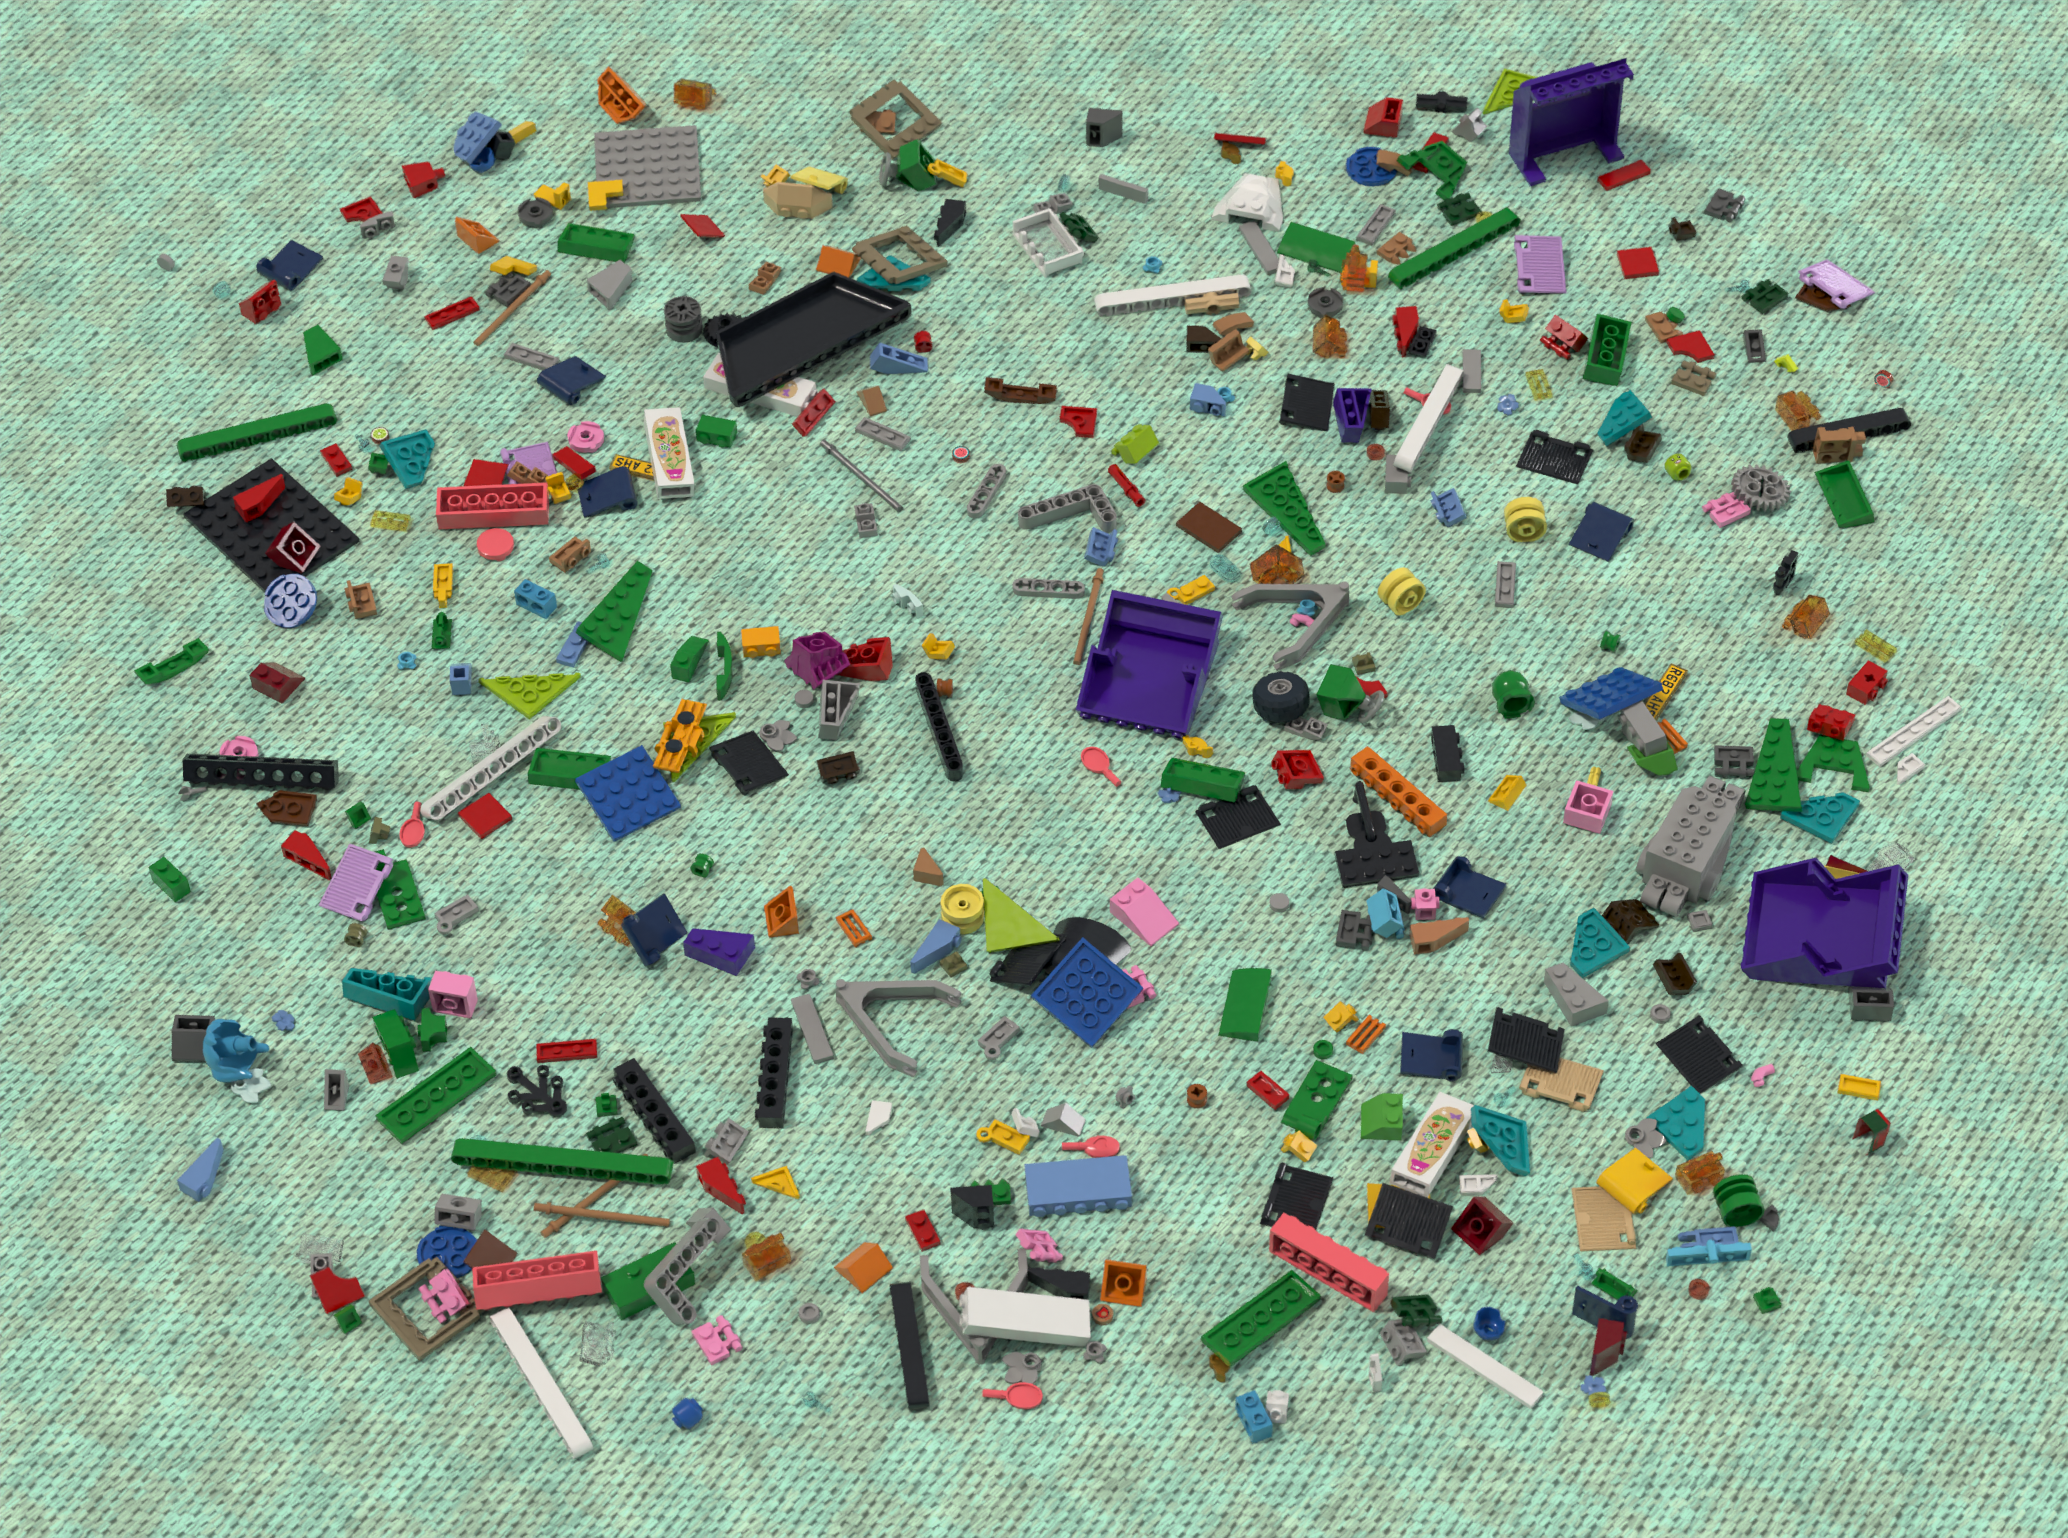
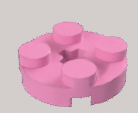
(585, 445)
(242, 744)

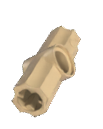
(1211, 303)

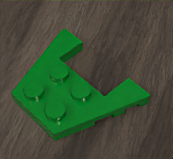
(1441, 161)
(1837, 756)

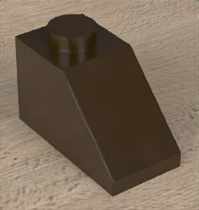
(1200, 339)

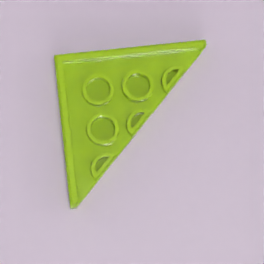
(1504, 89)
(530, 692)
(712, 728)
(1009, 924)

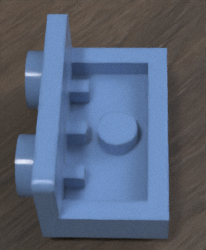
(1448, 507)
(1101, 546)

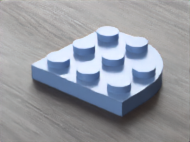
(474, 136)

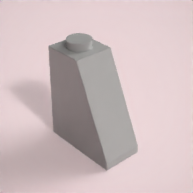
(610, 283)

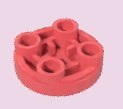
(495, 544)

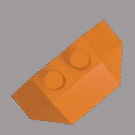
(618, 97)

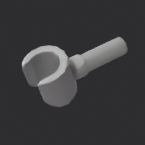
(187, 791)

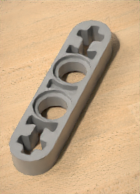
(983, 490)
(1048, 590)

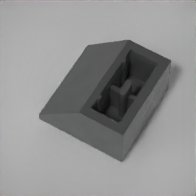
(1103, 126)
(1871, 1003)
(188, 1037)

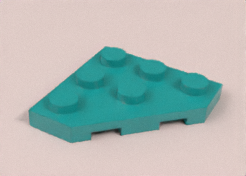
(875, 280)
(1624, 416)
(409, 456)
(1823, 815)
(1595, 944)
(1683, 1122)
(1504, 1136)

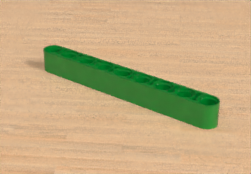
(1454, 247)
(256, 431)

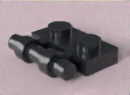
(1785, 572)

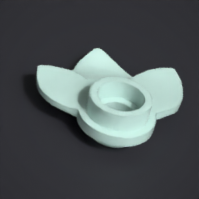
(1585, 720)
(251, 1087)

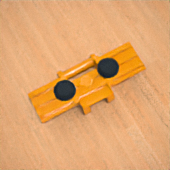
(687, 733)

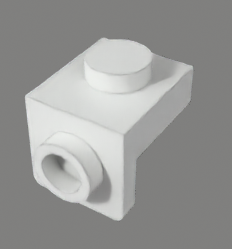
(1277, 1406)

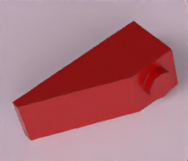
(302, 850)

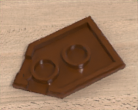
(1817, 297)
(289, 807)

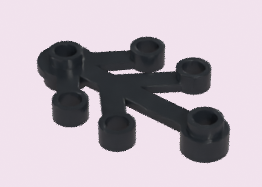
(537, 1093)

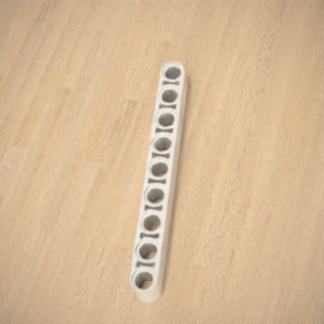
(1168, 295)
(1428, 418)
(499, 764)
(541, 1381)

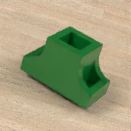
(432, 1029)

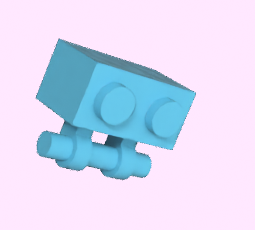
(1385, 914)

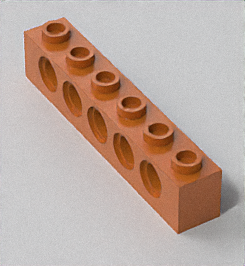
(1398, 791)

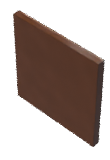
(489, 1251)

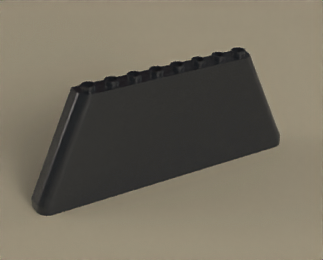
(803, 333)

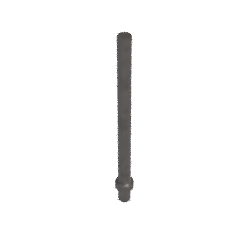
(831, 449)

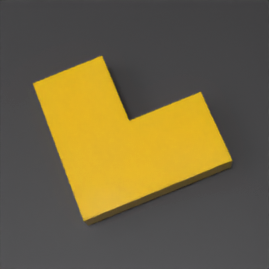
(600, 190)
(508, 264)

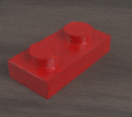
(336, 459)
(1268, 1090)
(922, 1230)

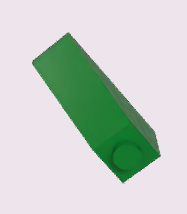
(688, 658)

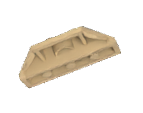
(797, 200)

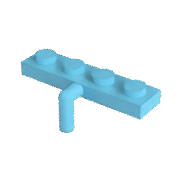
(1710, 1253)

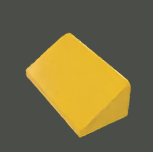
(522, 131)
(1508, 791)

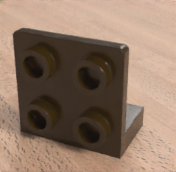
(1628, 917)

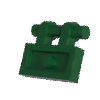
(1460, 213)
(1078, 227)
(1768, 298)
(616, 1142)
(1415, 1306)

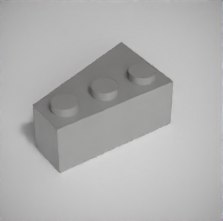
(835, 707)
(1642, 729)
(1574, 995)

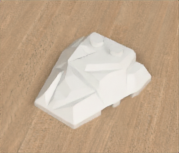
(1252, 198)

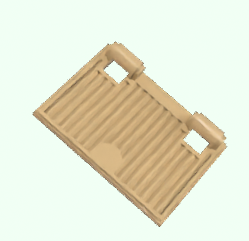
(1563, 1086)
(1601, 1220)

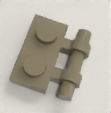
(1691, 381)

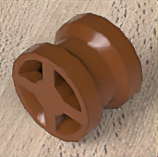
(1335, 481)
(945, 687)
(1193, 1099)

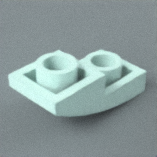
(907, 599)

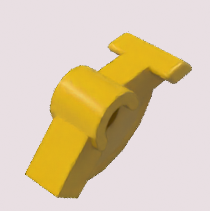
(1284, 173)
(1197, 746)

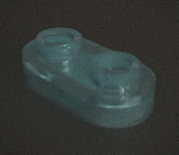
(1224, 568)

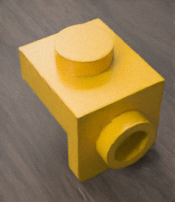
(776, 175)
(1513, 313)
(557, 488)
(350, 493)
(937, 649)
(1340, 1016)
(1476, 1141)
(1299, 1145)

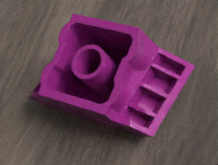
(816, 658)

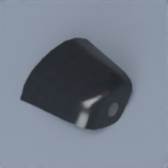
(1099, 935)

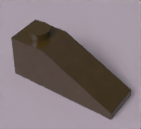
(1379, 409)

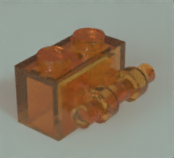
(693, 93)
(1354, 270)
(1329, 338)
(1796, 409)
(1807, 616)
(617, 911)
(1700, 1172)
(766, 1256)

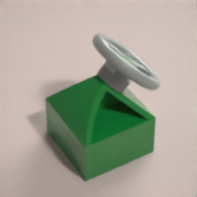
(910, 167)
(1342, 694)

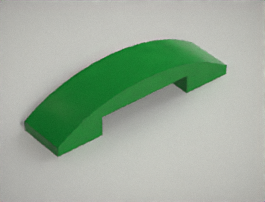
(165, 670)
(724, 681)

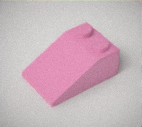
(1142, 912)

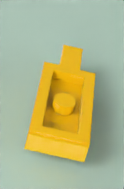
(443, 583)

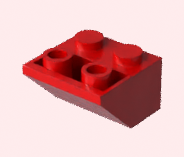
(1384, 117)
(261, 302)

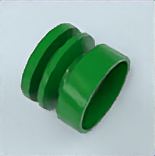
(1738, 1200)

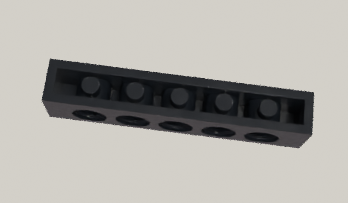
(775, 1073)
(683, 1144)

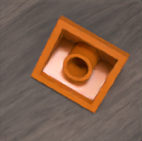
(474, 234)
(837, 260)
(782, 914)
(864, 1266)
(1123, 1282)

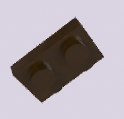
(1642, 444)
(185, 496)
(838, 767)
(1675, 975)

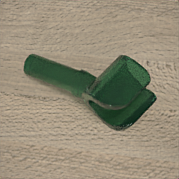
(1313, 267)

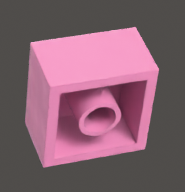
(1588, 807)
(453, 994)

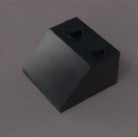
(973, 1205)

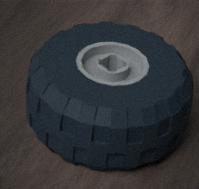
(1281, 697)

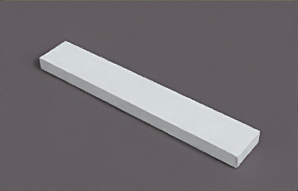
(1913, 731)
(1485, 1366)

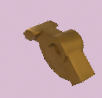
(1231, 152)
(1218, 1367)

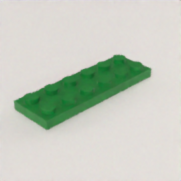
(435, 1095)
(1260, 1318)

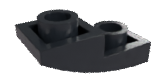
(1422, 342)

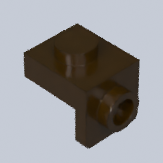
(1681, 230)

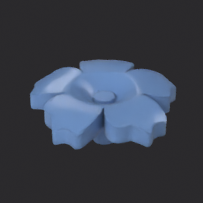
(1507, 404)
(1169, 795)
(283, 1020)
(1593, 1385)

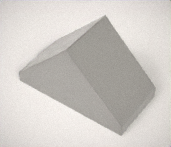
(335, 1089)
(1063, 1119)
(704, 1213)

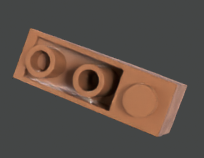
(1434, 935)

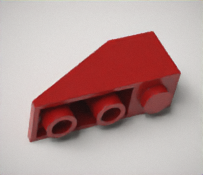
(1407, 325)
(257, 500)
(717, 1183)

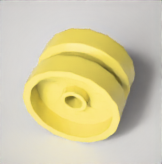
(1525, 519)
(1401, 591)
(963, 907)

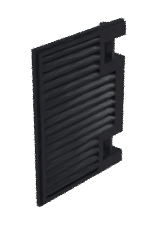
(1308, 402)
(1554, 457)
(748, 759)
(1237, 819)
(1025, 963)
(1526, 1040)
(1698, 1055)
(1298, 1197)
(1409, 1220)

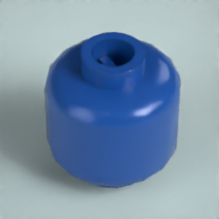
(687, 1413)

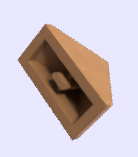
(872, 400)
(926, 870)

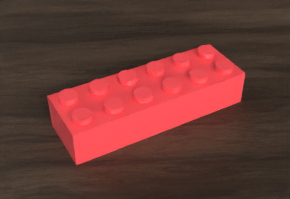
(492, 506)
(1329, 1262)
(536, 1280)

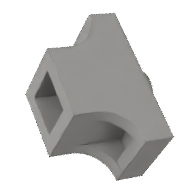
(1470, 125)
(396, 273)

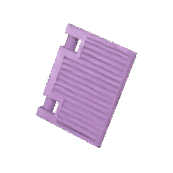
(1540, 263)
(1835, 283)
(530, 456)
(356, 882)

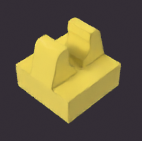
(1255, 347)

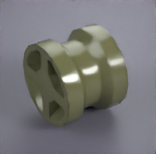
(355, 935)

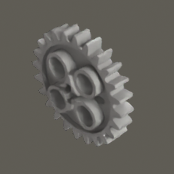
(1774, 490)

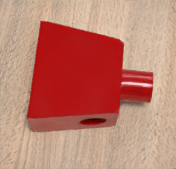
(421, 178)

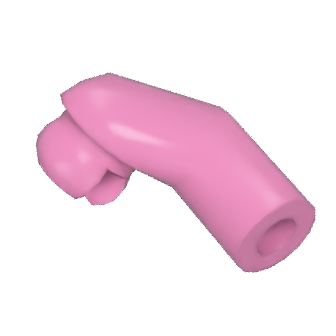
(1297, 618)
(1759, 1073)

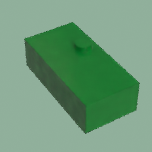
(1607, 350)
(626, 1285)

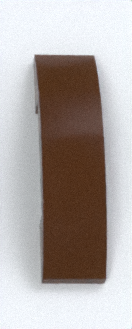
(1019, 394)

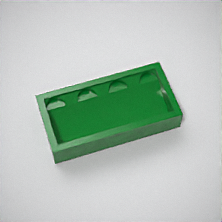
(595, 242)
(1309, 243)
(1845, 495)
(561, 767)
(1202, 779)
(1245, 1003)

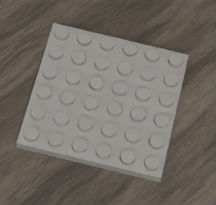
(652, 164)

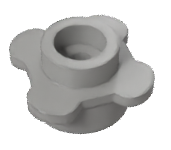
(807, 973)
(1125, 1096)
(1095, 1346)

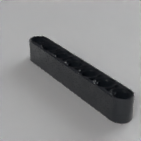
(1871, 424)
(939, 726)
(909, 1346)

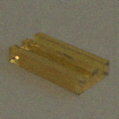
(1532, 387)
(389, 523)
(1877, 644)

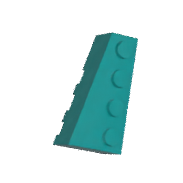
(387, 991)

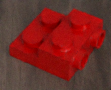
(1830, 721)
(1296, 768)

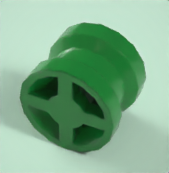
(1610, 641)
(702, 865)

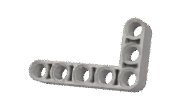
(1069, 504)
(666, 1280)

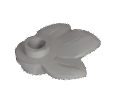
(779, 735)
(1648, 1137)
(1019, 1369)

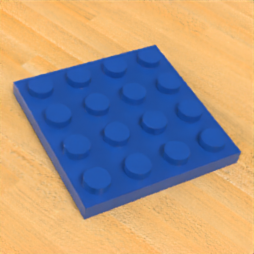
(1610, 693)
(627, 793)
(1087, 992)

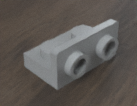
(727, 1141)
(1402, 1342)

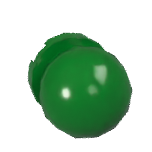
(1512, 694)

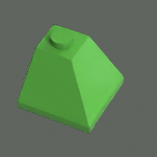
(1659, 763)

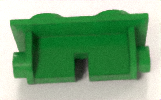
(441, 632)
(1612, 1285)

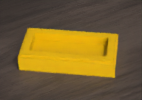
(1859, 1087)

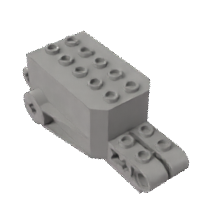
(1690, 846)

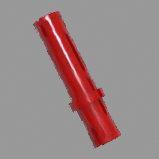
(1130, 490)

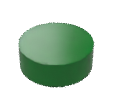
(1675, 315)
(1323, 1049)

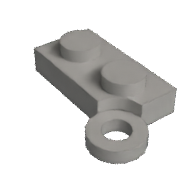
(455, 913)
(997, 1037)

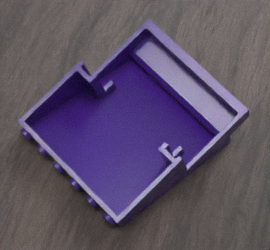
(1149, 664)
(1823, 927)

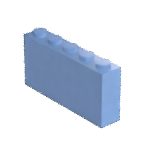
(1078, 1185)

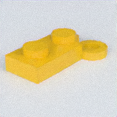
(948, 172)
(1193, 590)
(1004, 1136)

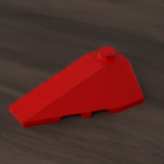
(869, 660)

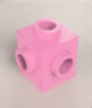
(1425, 904)

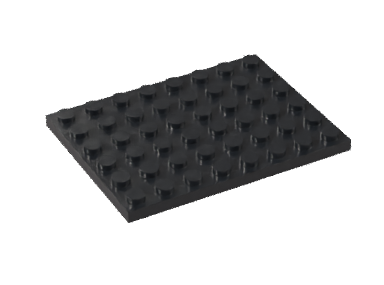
(248, 541)

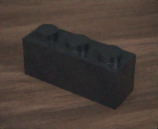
(1447, 753)

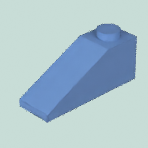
(896, 361)
(936, 946)
(200, 1176)

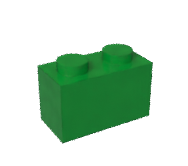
(716, 431)
(169, 879)

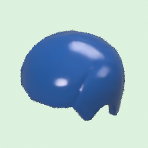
(484, 160)
(1488, 1318)

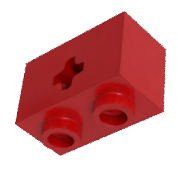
(1867, 682)

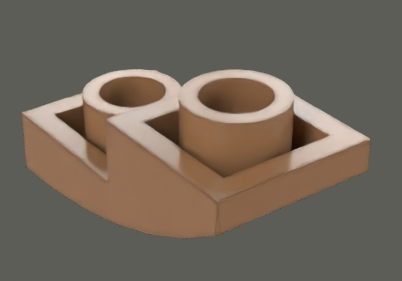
(1388, 161)
(766, 276)
(1231, 322)
(524, 475)

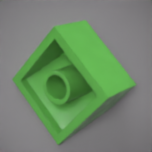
(1382, 1117)

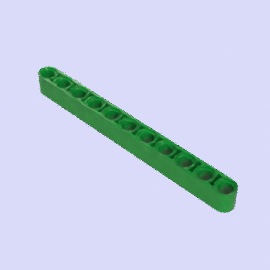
(562, 1161)

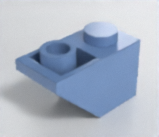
(1207, 400)
(460, 678)

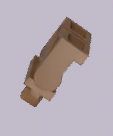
(1837, 445)

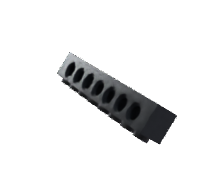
(250, 764)

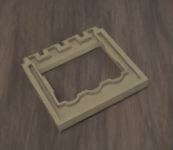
(917, 130)
(868, 253)
(402, 1325)

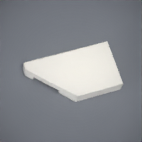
(1284, 274)
(1908, 767)
(878, 1115)
(1025, 1125)
(1475, 1184)
(1375, 1373)

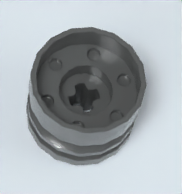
(683, 319)

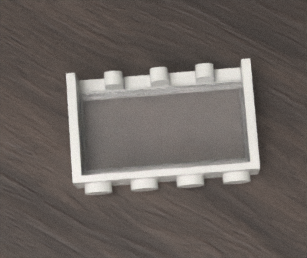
(1047, 242)

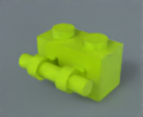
(1136, 444)

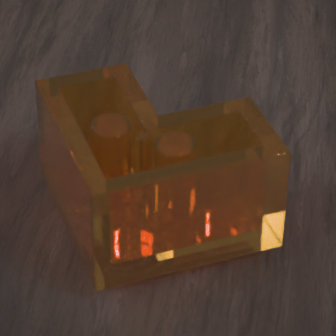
(1277, 564)

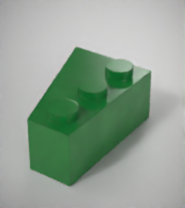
(397, 1042)

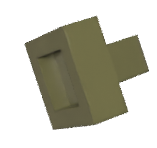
(1363, 663)
(378, 831)
(953, 964)

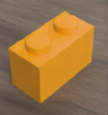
(761, 641)

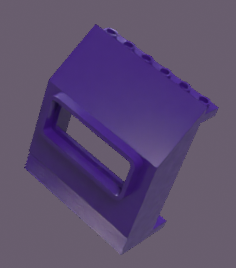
(1568, 111)

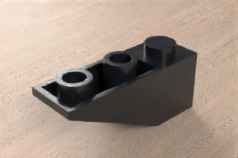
(501, 144)
(951, 219)
(1061, 1283)

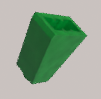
(320, 349)

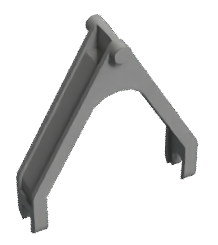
(1329, 597)
(857, 995)
(977, 1345)

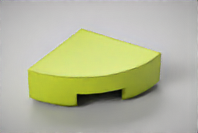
(1787, 362)

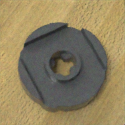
(538, 219)
(1332, 296)

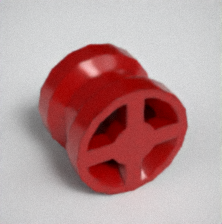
(923, 342)

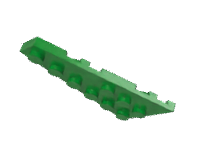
(1281, 498)
(614, 617)
(1775, 776)

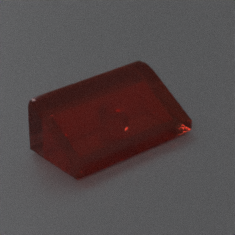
(375, 1063)

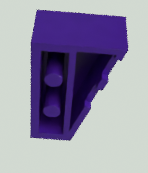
(1350, 412)
(719, 948)

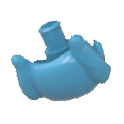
(230, 1051)

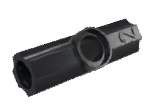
(1441, 102)

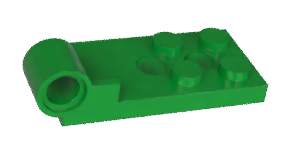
(402, 880)
(1312, 1116)

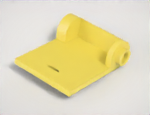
(821, 179)

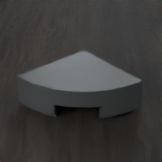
(1770, 1218)

